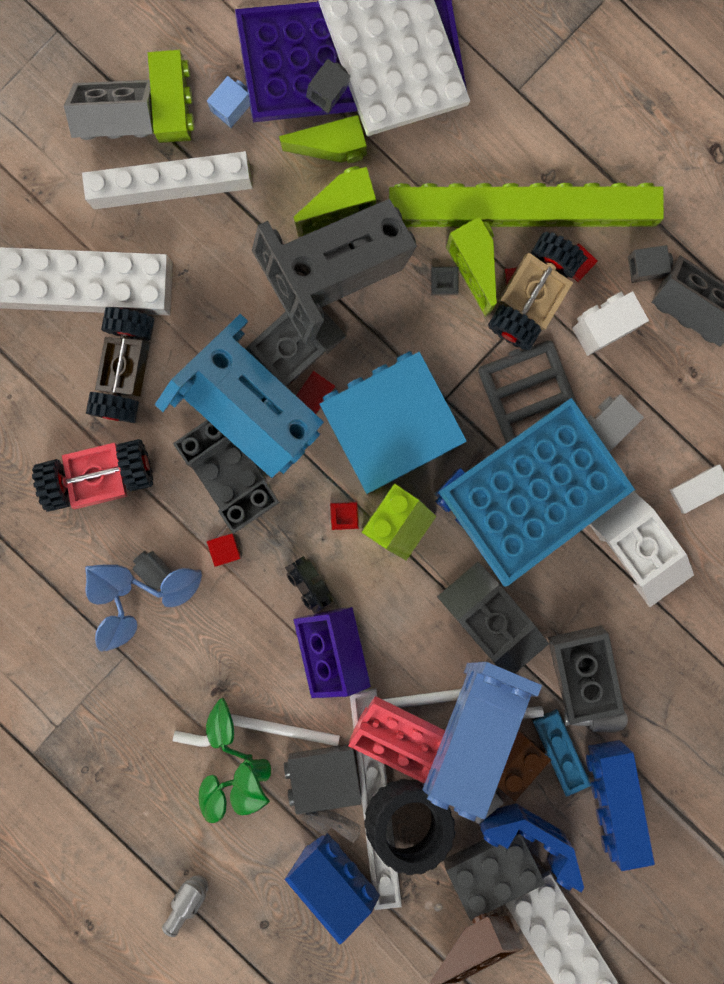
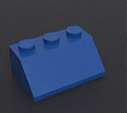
(332, 887)

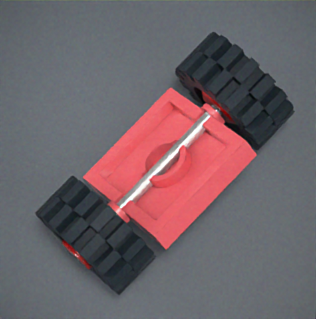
(92, 476)

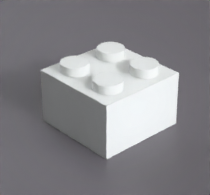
(611, 322)

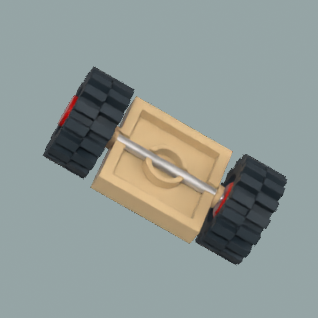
(536, 290)

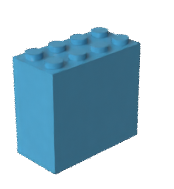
(392, 421)

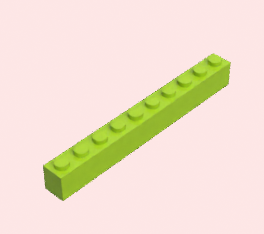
(530, 206)

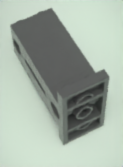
(332, 261)

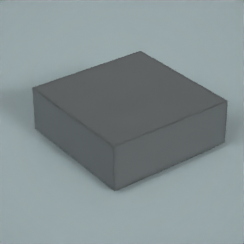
(444, 281)

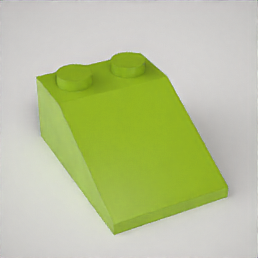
(341, 198)
(473, 254)

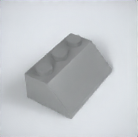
(109, 109)

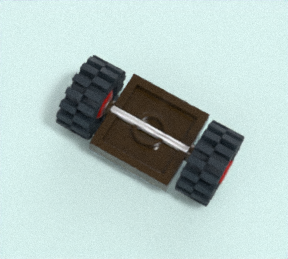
(121, 365)

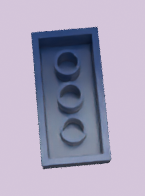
(620, 805)

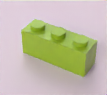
(170, 96)

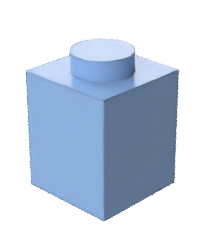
(229, 101)

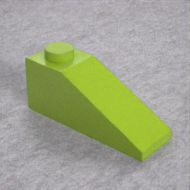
(331, 141)

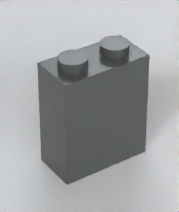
(323, 779)

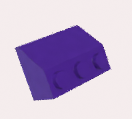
(332, 653)

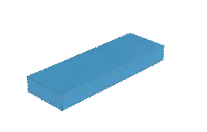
(561, 752)

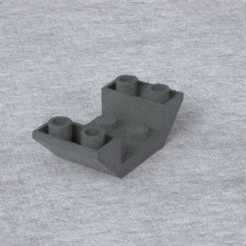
(284, 352)
(227, 475)
(493, 619)

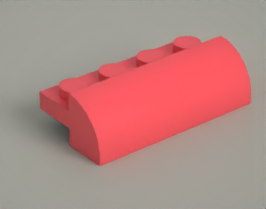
(397, 738)

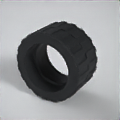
(425, 854)

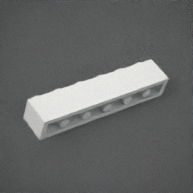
(167, 180)

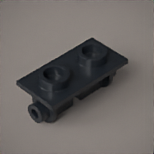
(312, 594)

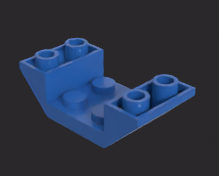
(504, 824)

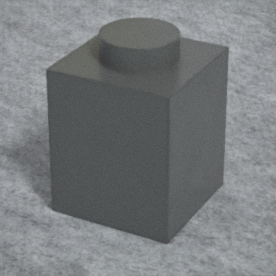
(328, 85)
(650, 263)

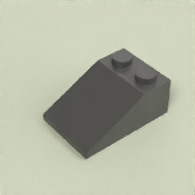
(586, 674)

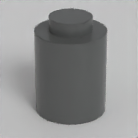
(151, 569)

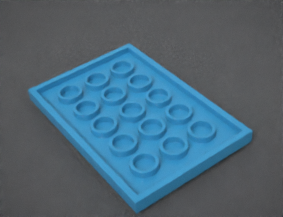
(537, 492)

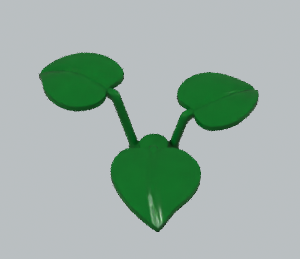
(246, 793)

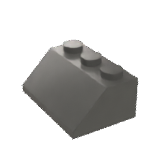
(693, 300)

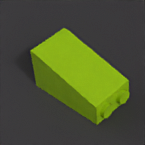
(399, 522)

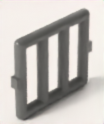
(515, 357)

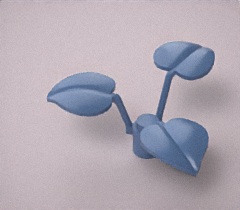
(111, 581)

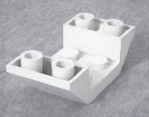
(644, 547)

